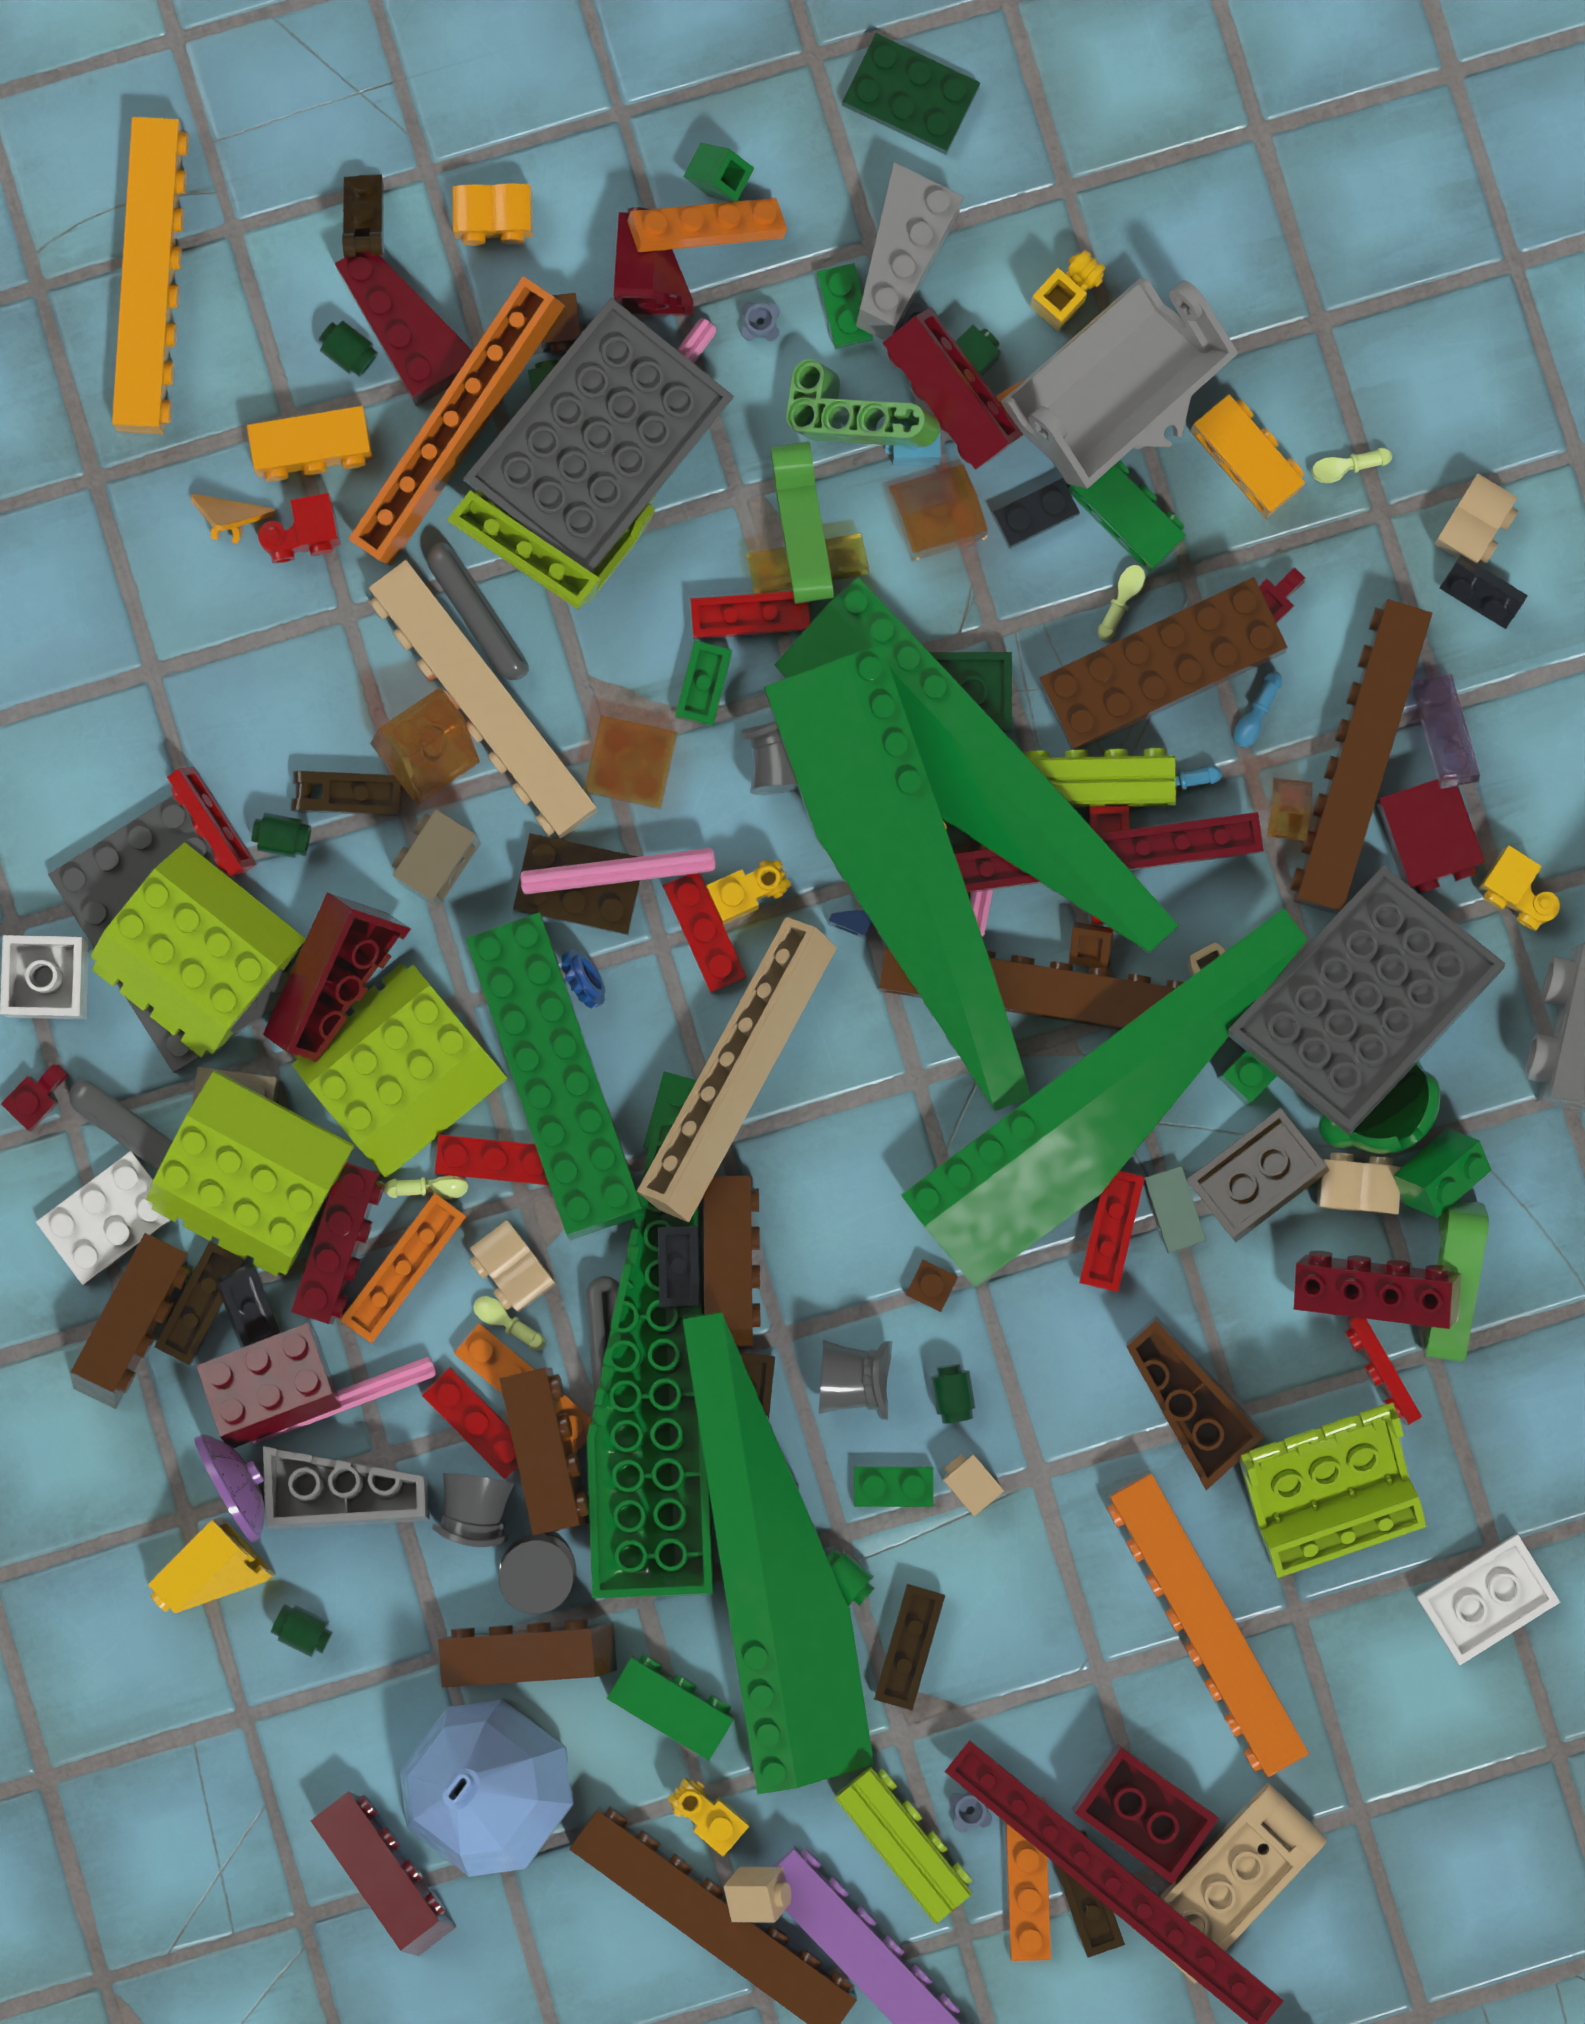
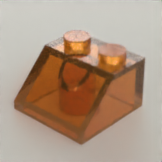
(938, 512)
(426, 746)

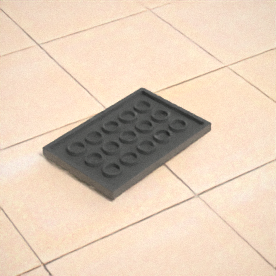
(599, 436)
(110, 873)
(1366, 1000)

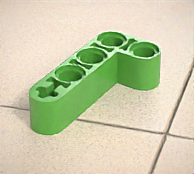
(863, 415)
(801, 522)
(1462, 1249)

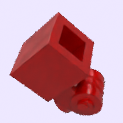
(312, 530)

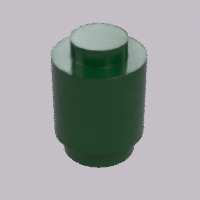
(347, 348)
(281, 835)
(953, 1394)
(302, 1630)

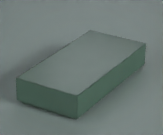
(1174, 1209)

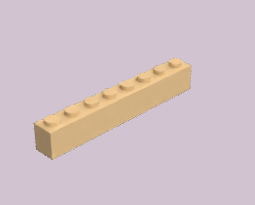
(482, 699)
(737, 1069)

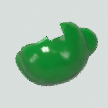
(1396, 1121)

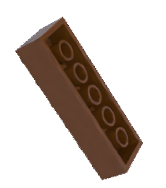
(1163, 664)

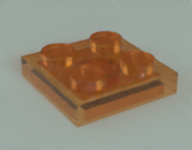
(631, 762)

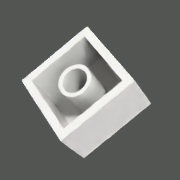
(44, 977)

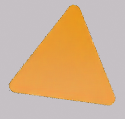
(229, 514)

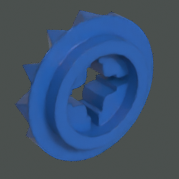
(583, 978)

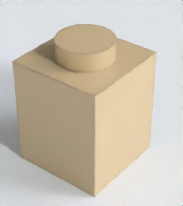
(971, 1483)
(757, 1894)

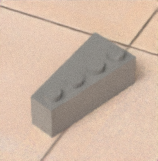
(908, 239)
(332, 1493)

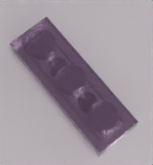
(1446, 731)

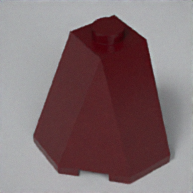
(648, 280)

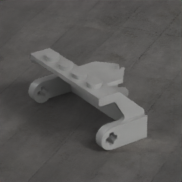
(1121, 381)

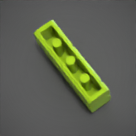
(1111, 778)
(903, 1844)

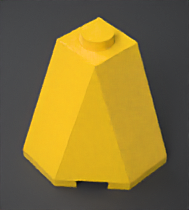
(208, 1569)

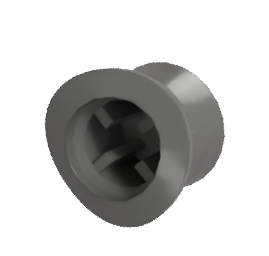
(770, 764)
(854, 1378)
(473, 1510)
(537, 1573)

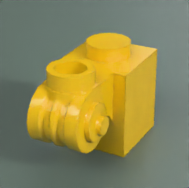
(1066, 293)
(1510, 886)
(738, 893)
(714, 1821)

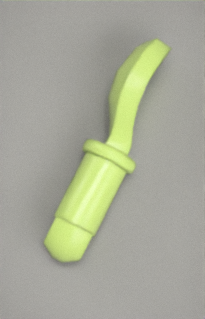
(1333, 468)
(1129, 586)
(445, 1186)
(493, 1313)

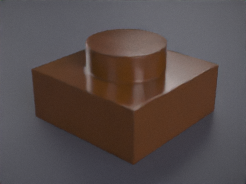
(1091, 945)
(931, 1285)

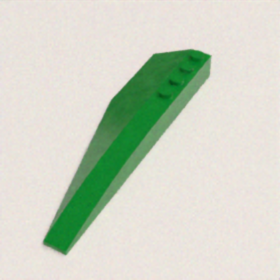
(981, 775)
(893, 851)
(1094, 1116)
(644, 1436)
(779, 1587)

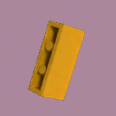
(310, 443)
(1248, 455)

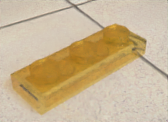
(771, 572)

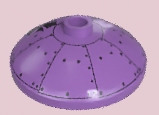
(235, 1483)

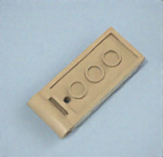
(1235, 1882)

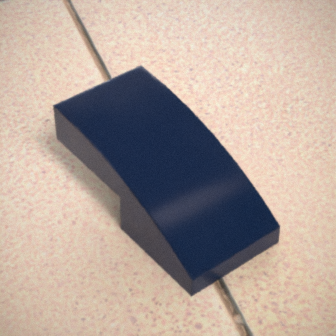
(853, 922)

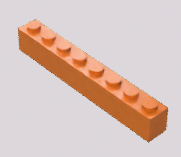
(456, 421)
(1207, 1625)

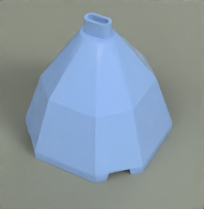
(511, 1794)

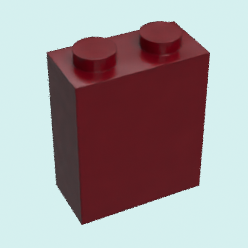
(1429, 835)

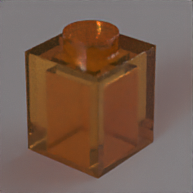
(1289, 809)

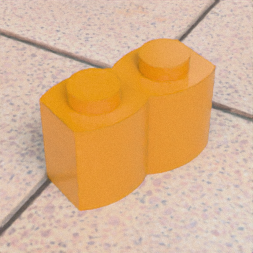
(492, 212)

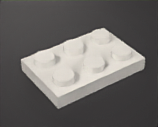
(103, 1219)
(1487, 1599)

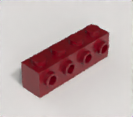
(952, 389)
(336, 1244)
(1377, 1290)

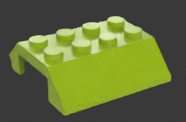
(538, 558)
(194, 949)
(400, 1070)
(248, 1173)
(1332, 1490)

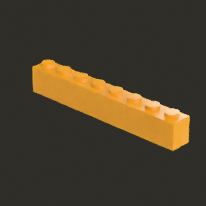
(148, 275)

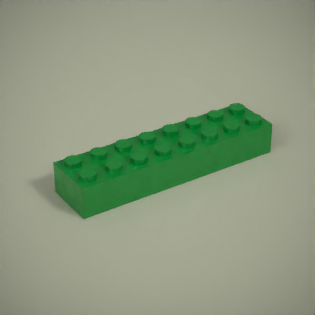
(555, 1076)

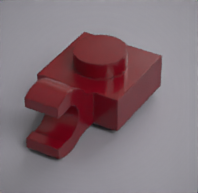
(1277, 595)
(32, 1099)

